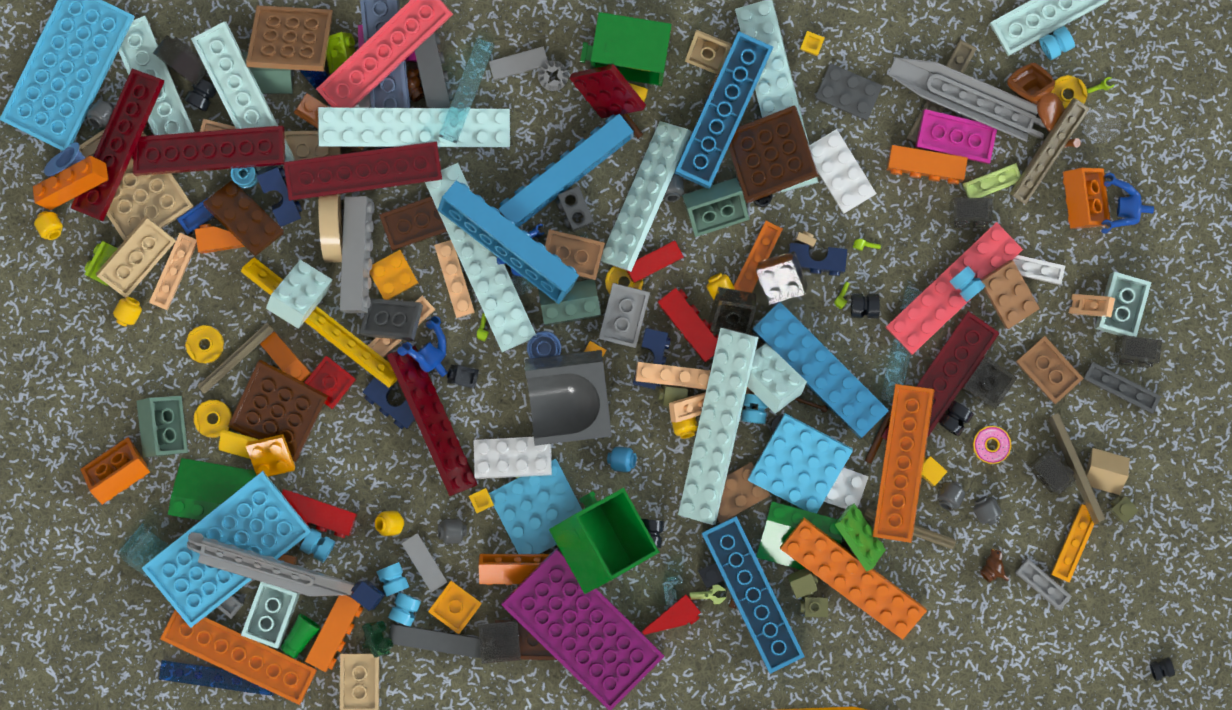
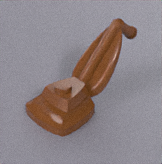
(1035, 86)

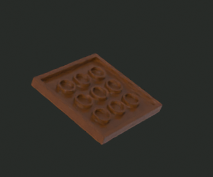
(772, 154)
(278, 406)

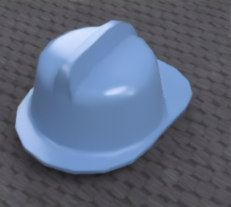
(64, 159)

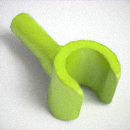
(1103, 85)
(860, 243)
(840, 301)
(481, 333)

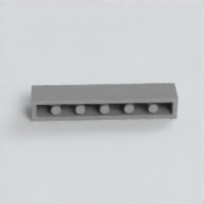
(356, 254)

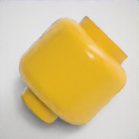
(48, 225)
(718, 280)
(127, 311)
(685, 428)
(389, 523)

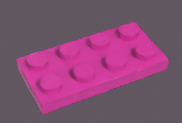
(956, 136)

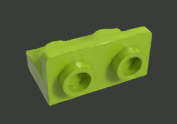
(339, 49)
(102, 254)

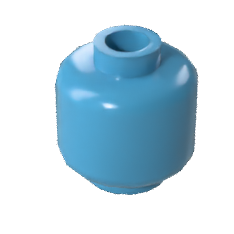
(622, 459)

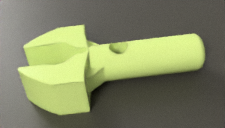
(708, 594)

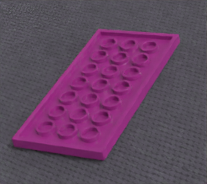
(582, 631)

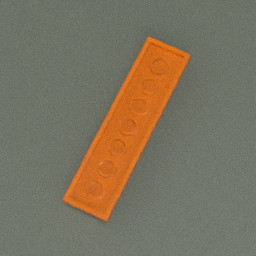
(903, 463)
(848, 577)
(241, 656)

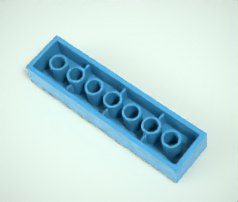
(723, 110)
(567, 171)
(507, 241)
(821, 370)
(752, 595)

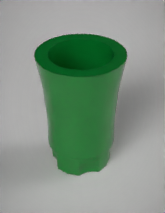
(300, 635)

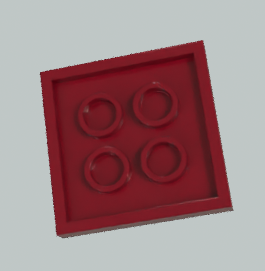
(607, 91)

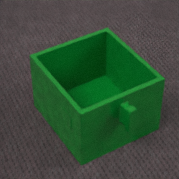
(632, 45)
(603, 539)

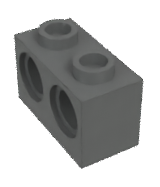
(579, 207)

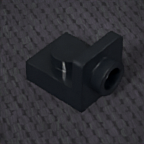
(462, 376)

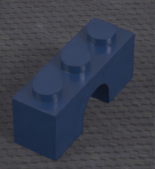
(272, 179)
(833, 263)
(655, 342)
(378, 393)
(367, 594)

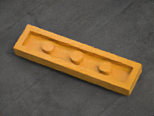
(1073, 545)

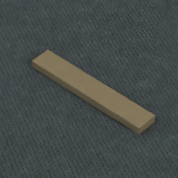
(958, 61)
(1049, 151)
(1074, 463)

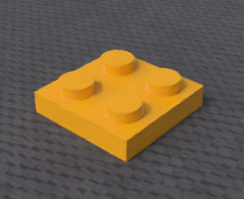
(393, 275)
(270, 455)
(455, 607)

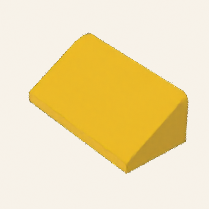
(234, 443)

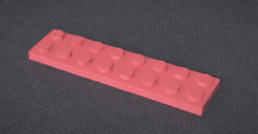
(383, 52)
(940, 299)

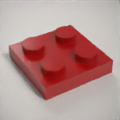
(330, 380)

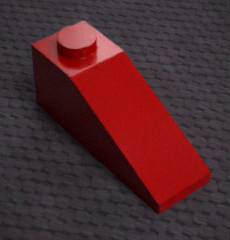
(677, 615)

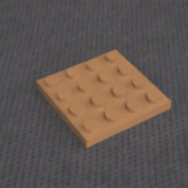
(289, 38)

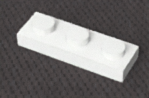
(1039, 269)

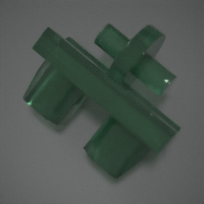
(375, 640)

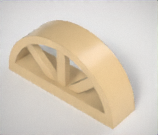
(331, 228)

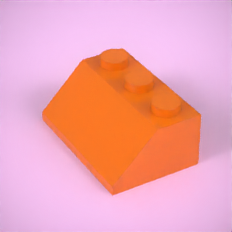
(1086, 197)
(114, 471)

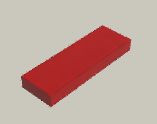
(655, 261)

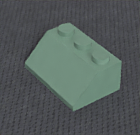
(273, 80)
(715, 207)
(577, 305)
(162, 426)

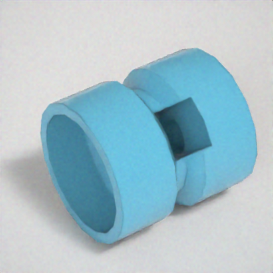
(1059, 41)
(244, 177)
(967, 283)
(752, 415)
(317, 545)
(392, 579)
(404, 609)

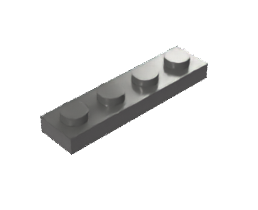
(1122, 387)

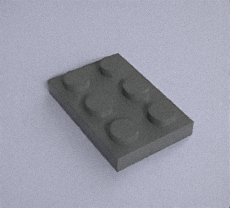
(848, 92)
(391, 319)

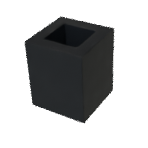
(710, 575)

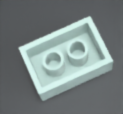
(299, 294)
(1128, 306)
(774, 379)
(270, 615)

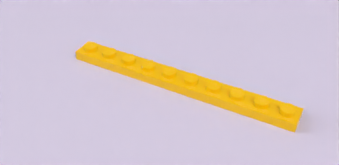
(327, 327)

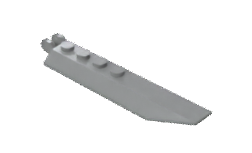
(968, 96)
(266, 568)

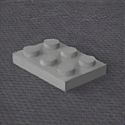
(624, 315)

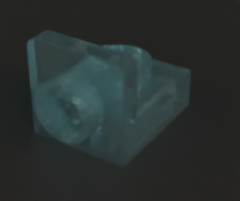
(669, 593)

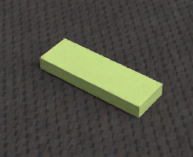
(992, 182)

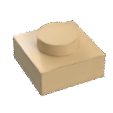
(806, 238)

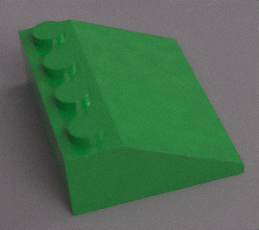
(204, 487)
(779, 525)

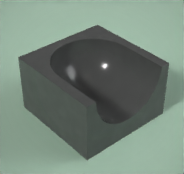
(568, 397)

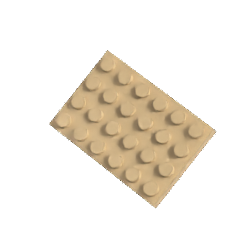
(141, 196)

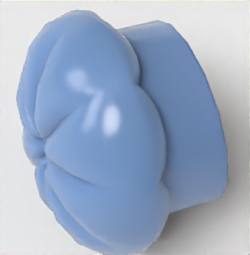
(543, 345)

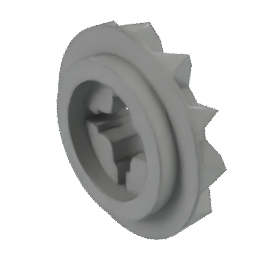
(552, 66)

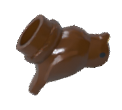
(414, 85)
(994, 567)

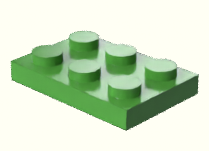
(860, 537)

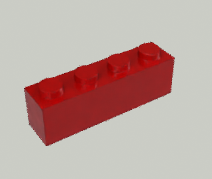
(689, 323)
(322, 514)

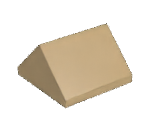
(708, 52)
(1107, 471)

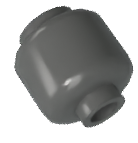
(100, 114)
(675, 189)
(951, 495)
(987, 510)
(452, 531)

